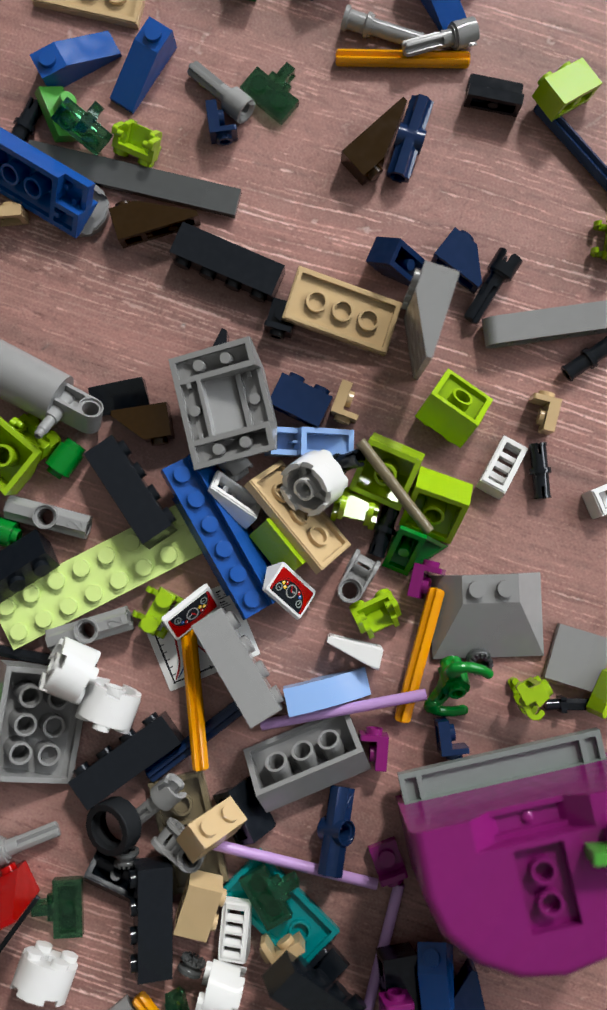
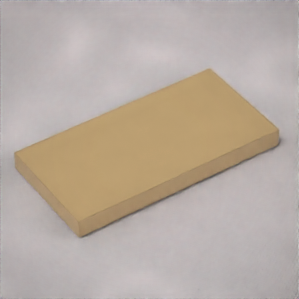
(118, 12)
(341, 311)
(312, 536)

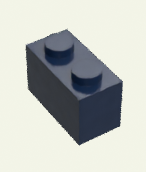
(301, 400)

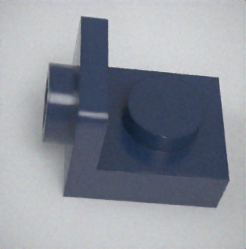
(219, 132)
(445, 735)

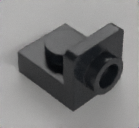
(274, 325)

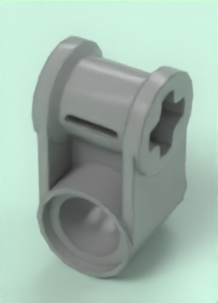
(357, 575)
(171, 848)

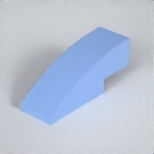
(298, 441)
(326, 691)

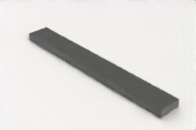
(147, 181)

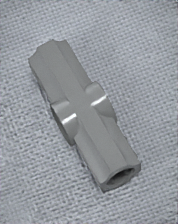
(32, 513)
(104, 624)

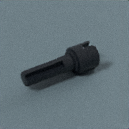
(499, 272)

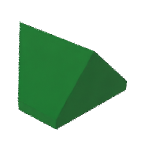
(410, 548)

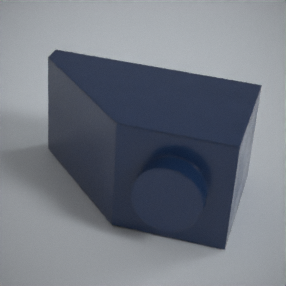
(460, 254)
(394, 259)
(467, 988)

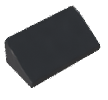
(121, 394)
(107, 877)

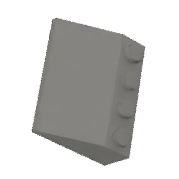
(426, 310)
(35, 728)

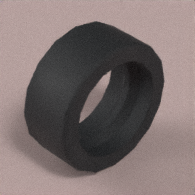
(99, 832)

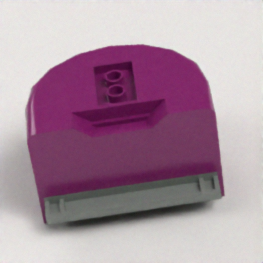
(506, 856)

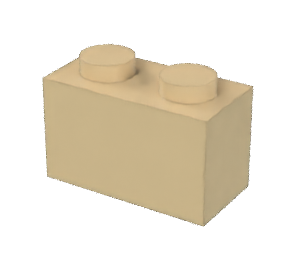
(211, 829)
(198, 906)

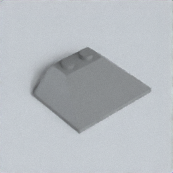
(224, 403)
(489, 613)

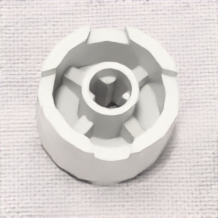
(313, 482)
(70, 670)
(109, 706)
(44, 974)
(223, 986)

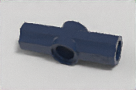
(410, 138)
(336, 831)

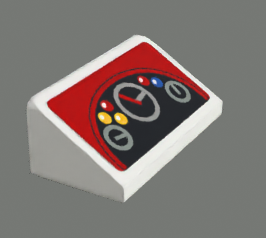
(288, 589)
(189, 611)

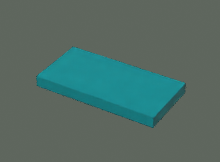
(306, 918)

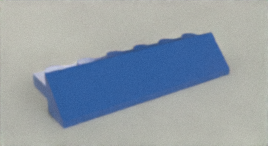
(44, 185)
(222, 540)

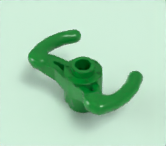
(453, 683)

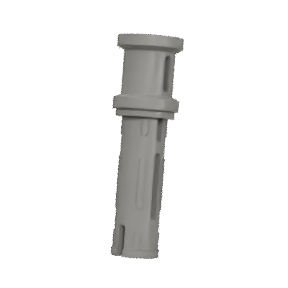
(369, 25)

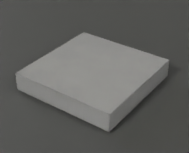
(576, 657)

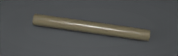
(394, 486)

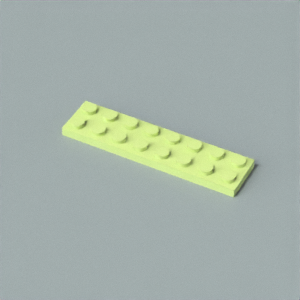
(92, 581)

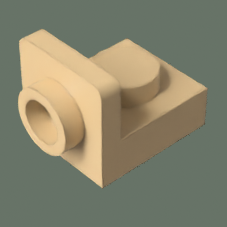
(13, 214)
(344, 398)
(549, 414)
(293, 943)

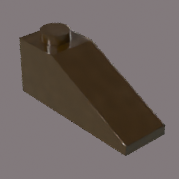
(368, 152)
(145, 221)

